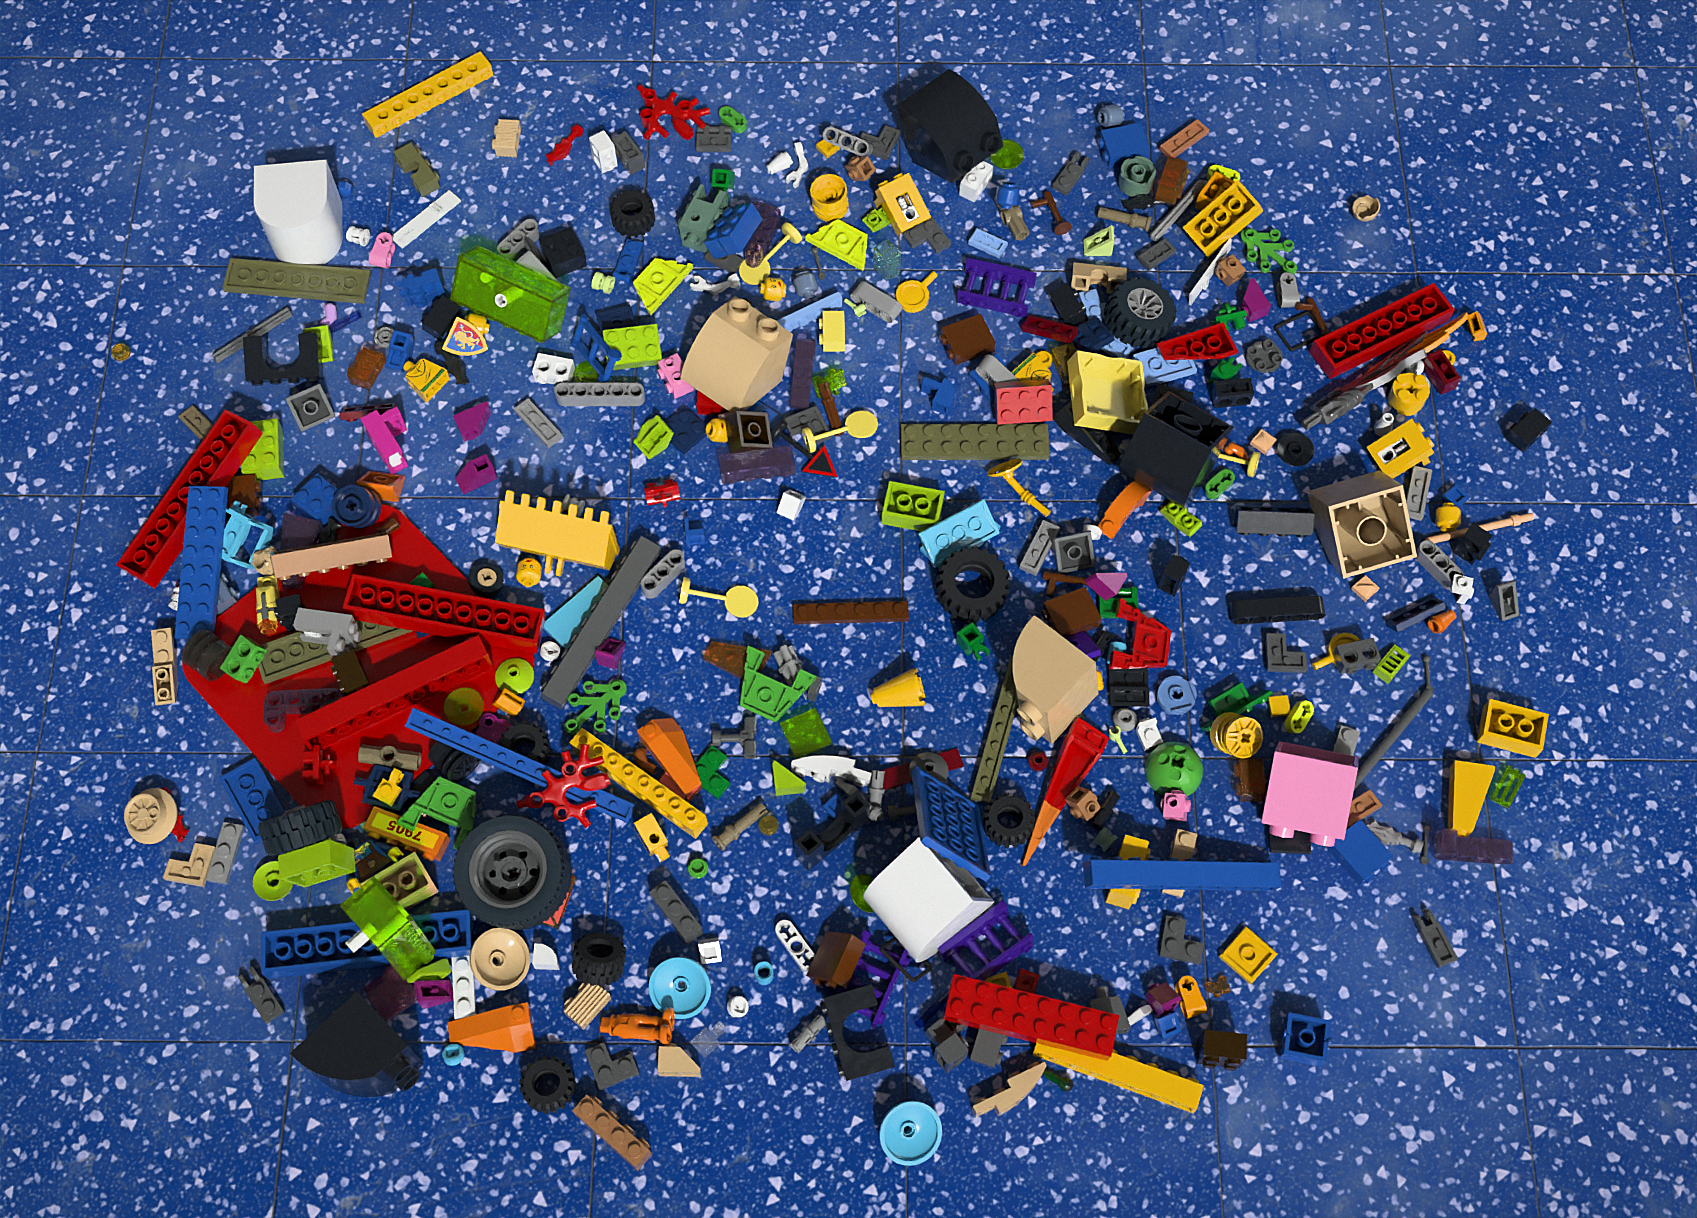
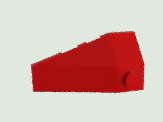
(1205, 343)

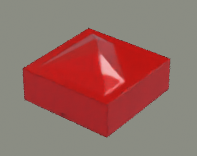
(1026, 981)

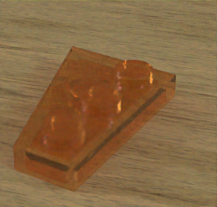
(732, 658)

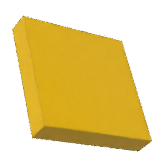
(1248, 955)

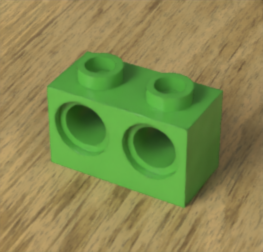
(243, 659)

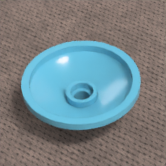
(667, 992)
(919, 1141)

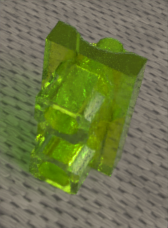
(834, 377)

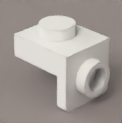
(1463, 587)

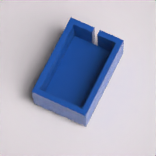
(733, 230)

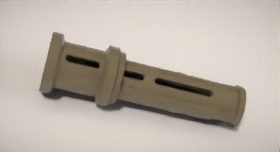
(1133, 220)
(732, 831)

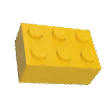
(1512, 728)
(1129, 848)

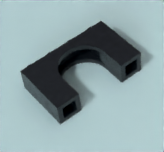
(307, 368)
(813, 848)
(852, 1062)

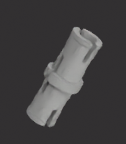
(877, 788)
(808, 1033)

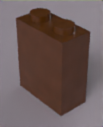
(967, 339)
(247, 491)
(1071, 613)
(835, 960)

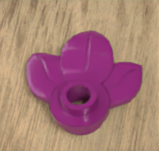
(494, 731)

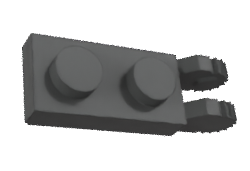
(1070, 175)
(1435, 939)
(261, 996)

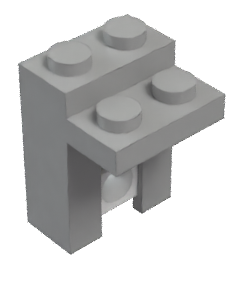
(328, 628)

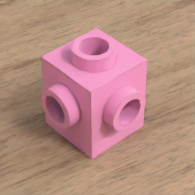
(1177, 812)

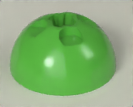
(1167, 775)

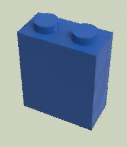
(1123, 143)
(1361, 853)

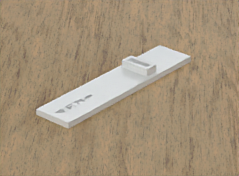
(425, 219)
(1204, 281)

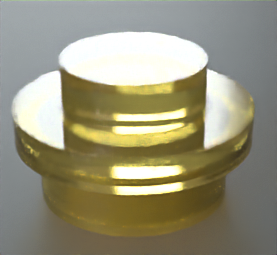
(120, 352)
(768, 825)

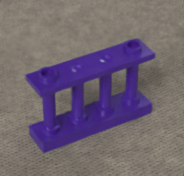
(1000, 273)
(983, 926)
(903, 960)

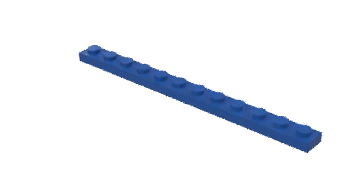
(512, 762)

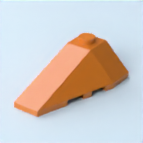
(670, 749)
(499, 1029)

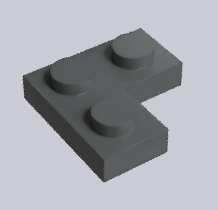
(884, 144)
(927, 232)
(808, 418)
(1281, 660)
(1175, 946)
(610, 1072)

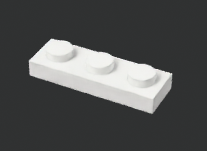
(463, 988)

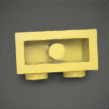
(833, 331)

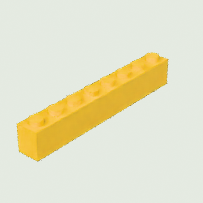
(1130, 1075)

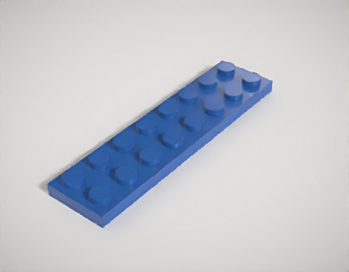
(201, 560)

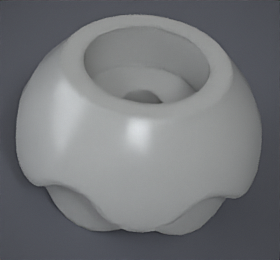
(380, 336)
(1125, 725)

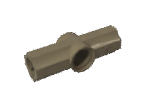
(1014, 219)
(378, 755)

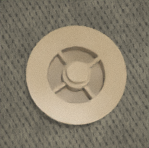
(150, 816)

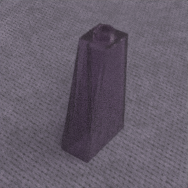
(298, 533)

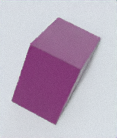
(1106, 584)
(610, 652)
(433, 992)

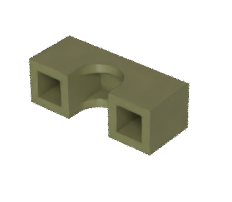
(411, 159)

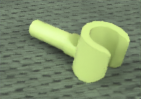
(859, 310)
(1116, 737)

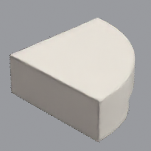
(1139, 1014)

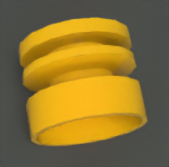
(829, 197)
(1236, 735)

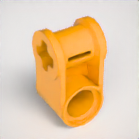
(1191, 1001)

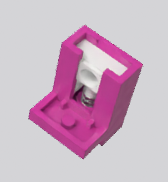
(381, 432)

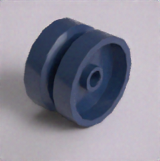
(356, 506)

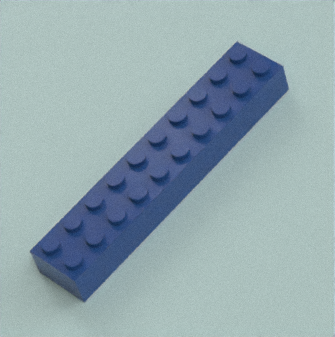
(325, 948)

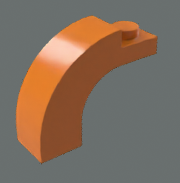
(1126, 502)

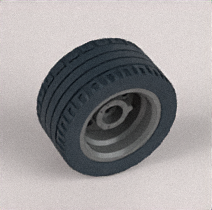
(481, 854)

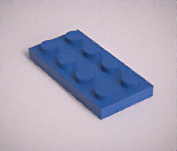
(252, 796)

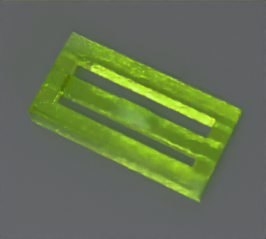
(1515, 774)

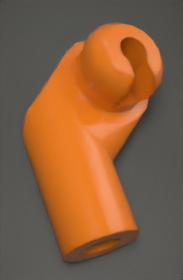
(1238, 450)

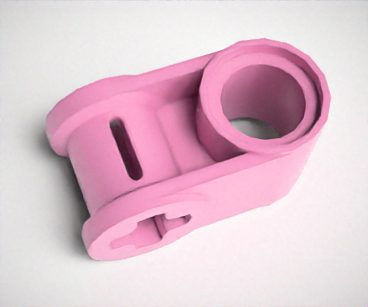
(382, 251)

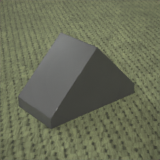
(1505, 600)

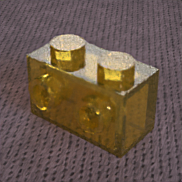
(1060, 357)

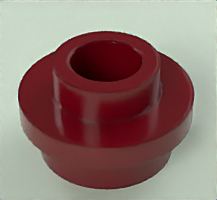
(1038, 766)

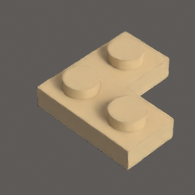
(195, 870)

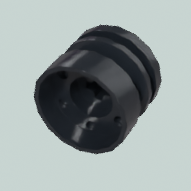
(453, 762)

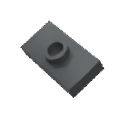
(1156, 254)
(729, 263)

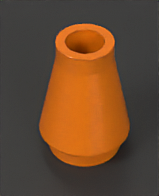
(1441, 621)

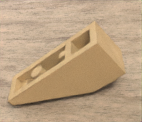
(1182, 848)

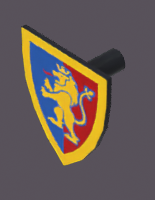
(464, 339)

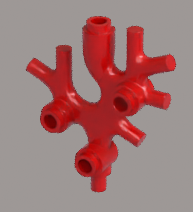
(679, 113)
(557, 787)

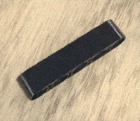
(1277, 610)

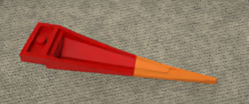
(1076, 757)

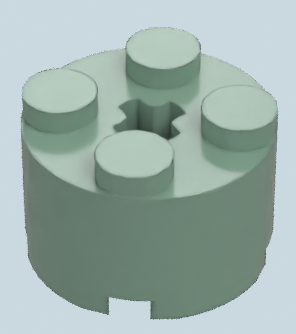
(1136, 176)

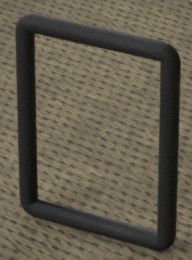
(1293, 319)
(899, 967)

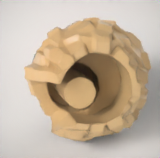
(262, 561)

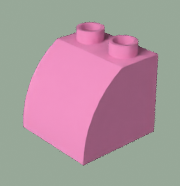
(1310, 793)

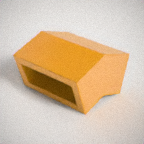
(1481, 333)
(509, 702)

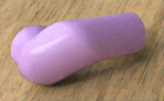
(331, 314)

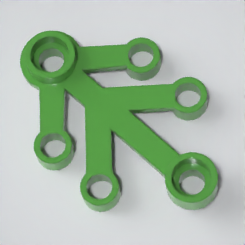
(1267, 249)
(598, 705)

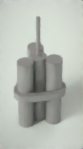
(788, 664)

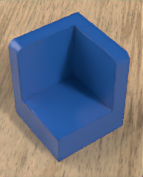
(694, 532)

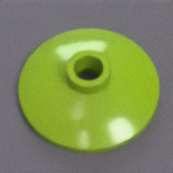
(521, 681)
(263, 882)

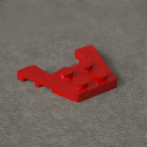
(1148, 644)

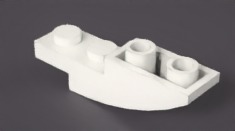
(824, 766)

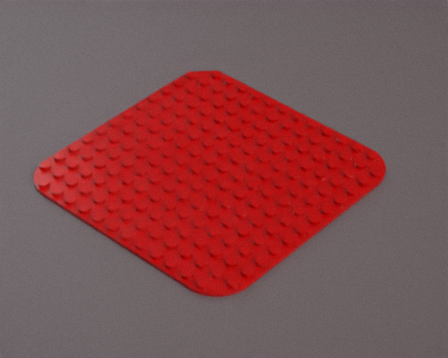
(282, 752)

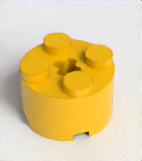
(1408, 393)

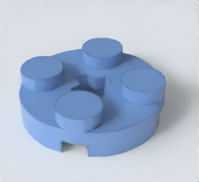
(1181, 686)

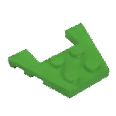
(767, 695)
(446, 803)

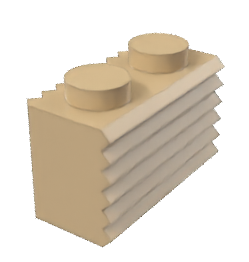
(507, 138)
(586, 1004)

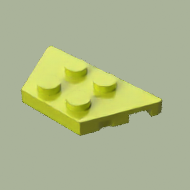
(842, 242)
(659, 281)

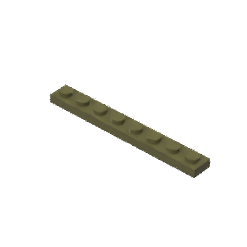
(996, 740)

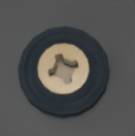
(487, 587)

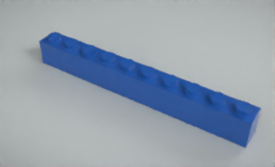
(1181, 874)

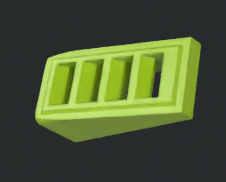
(1382, 673)
(434, 971)

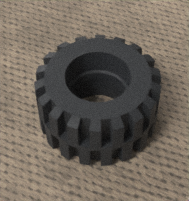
(628, 202)
(530, 733)
(1012, 805)
(598, 959)
(559, 1097)

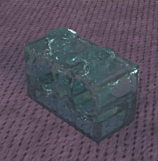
(887, 260)

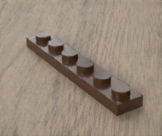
(851, 612)

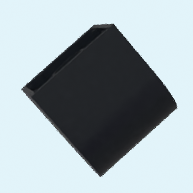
(1175, 448)

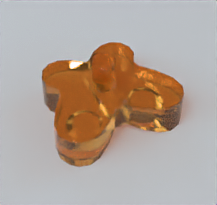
(1218, 987)

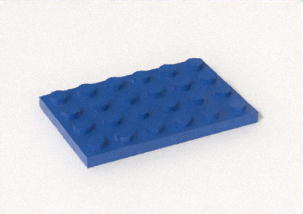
(950, 824)

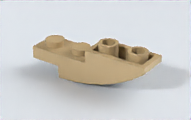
(165, 666)
(1018, 1086)

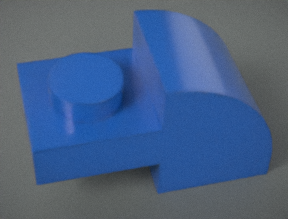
(401, 349)

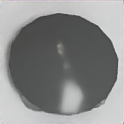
(1264, 356)

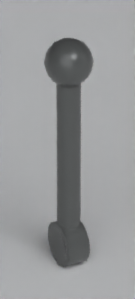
(821, 275)
(1426, 659)
(1424, 860)

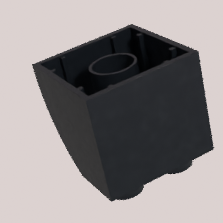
(949, 127)
(359, 1053)

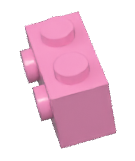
(670, 370)

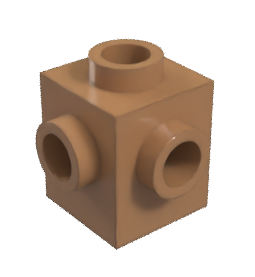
(860, 168)
(1229, 270)
(1082, 803)

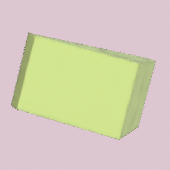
(1100, 243)

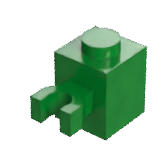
(723, 180)
(1225, 371)
(971, 641)

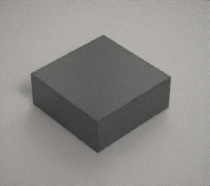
(814, 689)

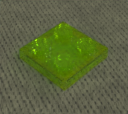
(805, 733)

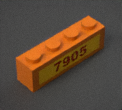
(423, 840)

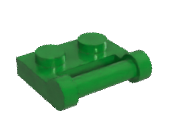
(1107, 608)

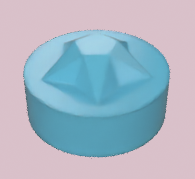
(453, 1054)

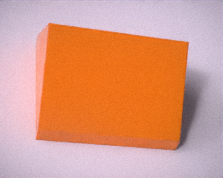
(385, 485)

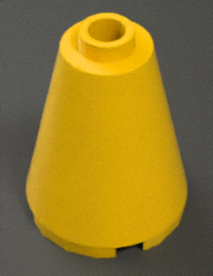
(900, 691)

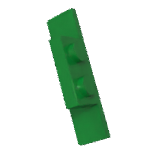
(1235, 700)

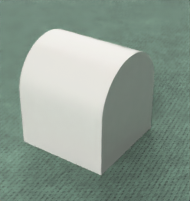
(299, 211)
(925, 899)

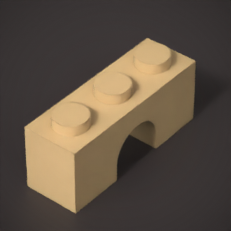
(1087, 274)

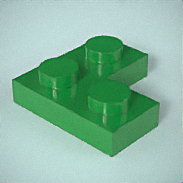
(707, 769)

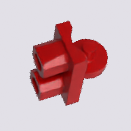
(662, 493)
(319, 762)

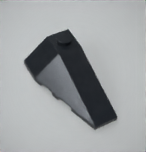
(1093, 439)

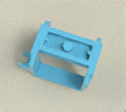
(237, 532)

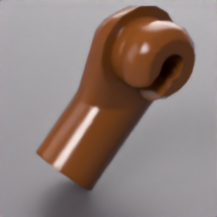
(641, 761)

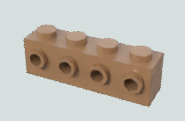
(607, 1127)

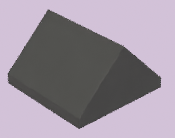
(310, 407)
(1073, 552)

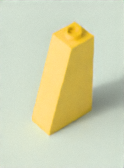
(1466, 794)

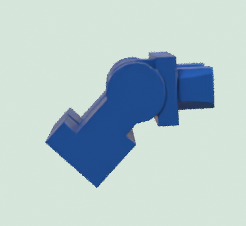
(422, 289)

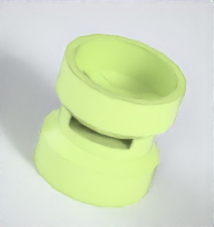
(603, 282)

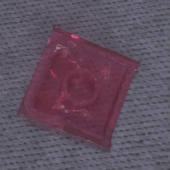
(390, 994)

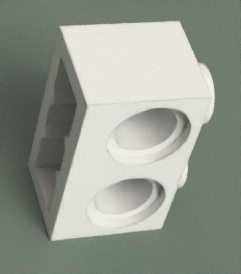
(603, 152)
(976, 181)
(554, 366)

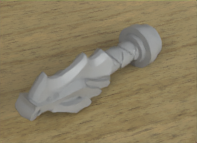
(875, 812)
(1389, 836)

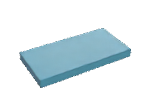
(959, 530)
(569, 618)

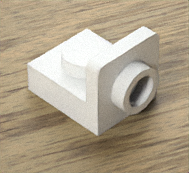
(1148, 733)

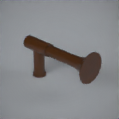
(1062, 227)
(1311, 305)
(1057, 577)

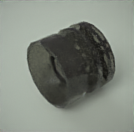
(206, 654)

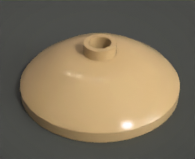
(511, 957)

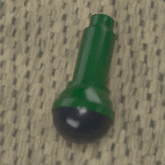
(1064, 1083)

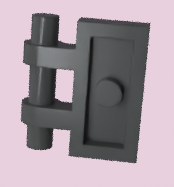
(714, 142)

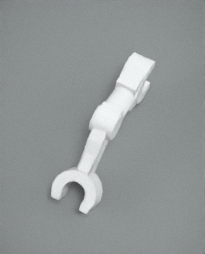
(802, 168)
(732, 281)

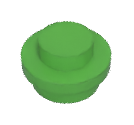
(697, 868)

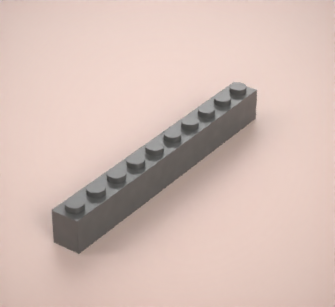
(601, 622)

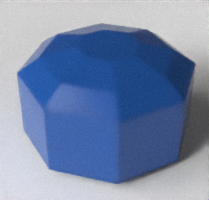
(344, 188)

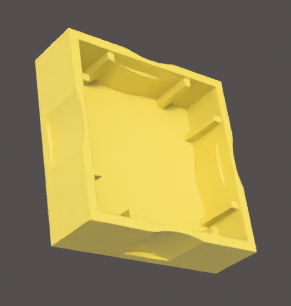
(1106, 392)

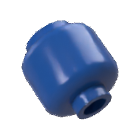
(1007, 195)

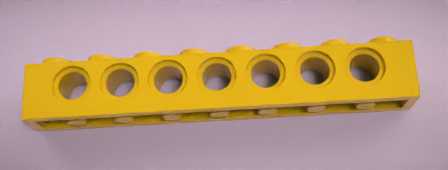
(427, 94)
(642, 785)

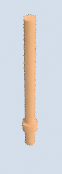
(1513, 520)

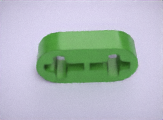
(735, 117)
(1216, 481)

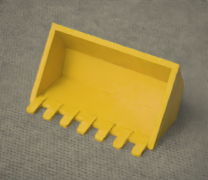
(556, 534)

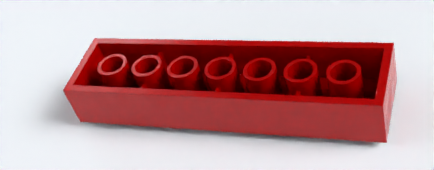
(1381, 330)
(1031, 1017)

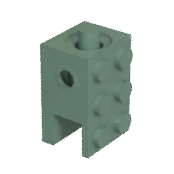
(700, 218)

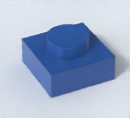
(1456, 496)
(833, 806)
(1167, 1024)

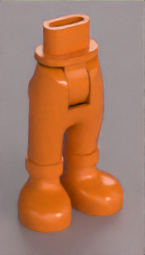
(641, 1026)

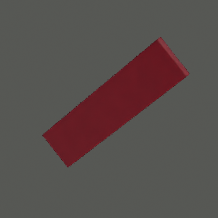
(899, 774)

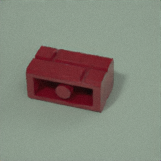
(1441, 372)

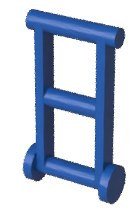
(613, 354)

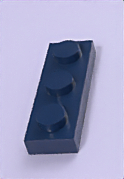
(1415, 614)

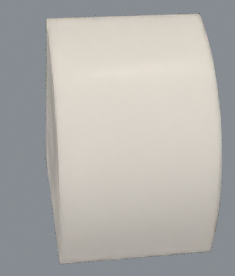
(791, 504)
(544, 958)

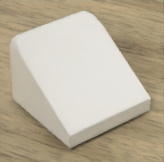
(709, 950)

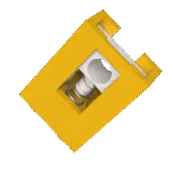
(913, 203)
(1408, 432)

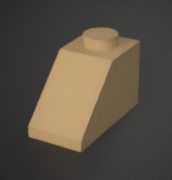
(675, 1062)

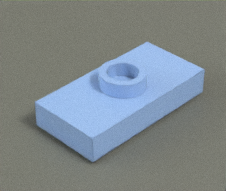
(988, 243)

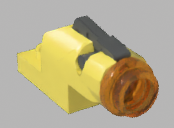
(265, 595)

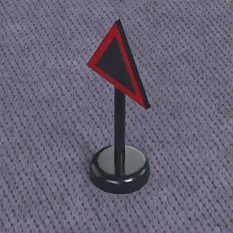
(819, 464)

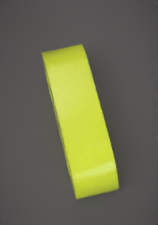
(1224, 171)
(1297, 715)

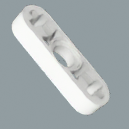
(783, 937)

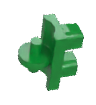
(1236, 318)

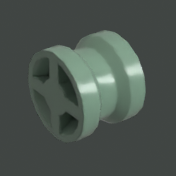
(1105, 839)

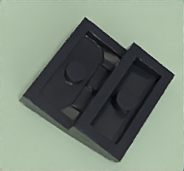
(1128, 687)
(1297, 845)

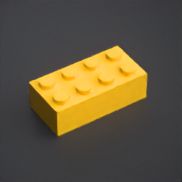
(1223, 218)

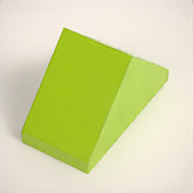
(786, 781)

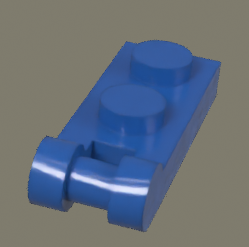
(628, 261)

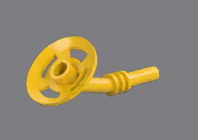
(1006, 471)

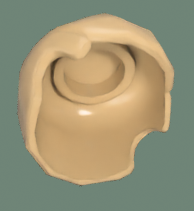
(1365, 208)

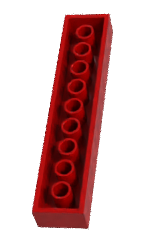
(211, 465)
(444, 613)
(394, 694)

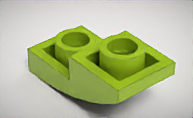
(876, 220)
(1181, 518)

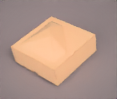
(1263, 441)
(1365, 588)

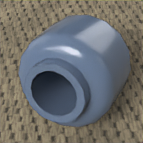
(1110, 116)
(805, 284)

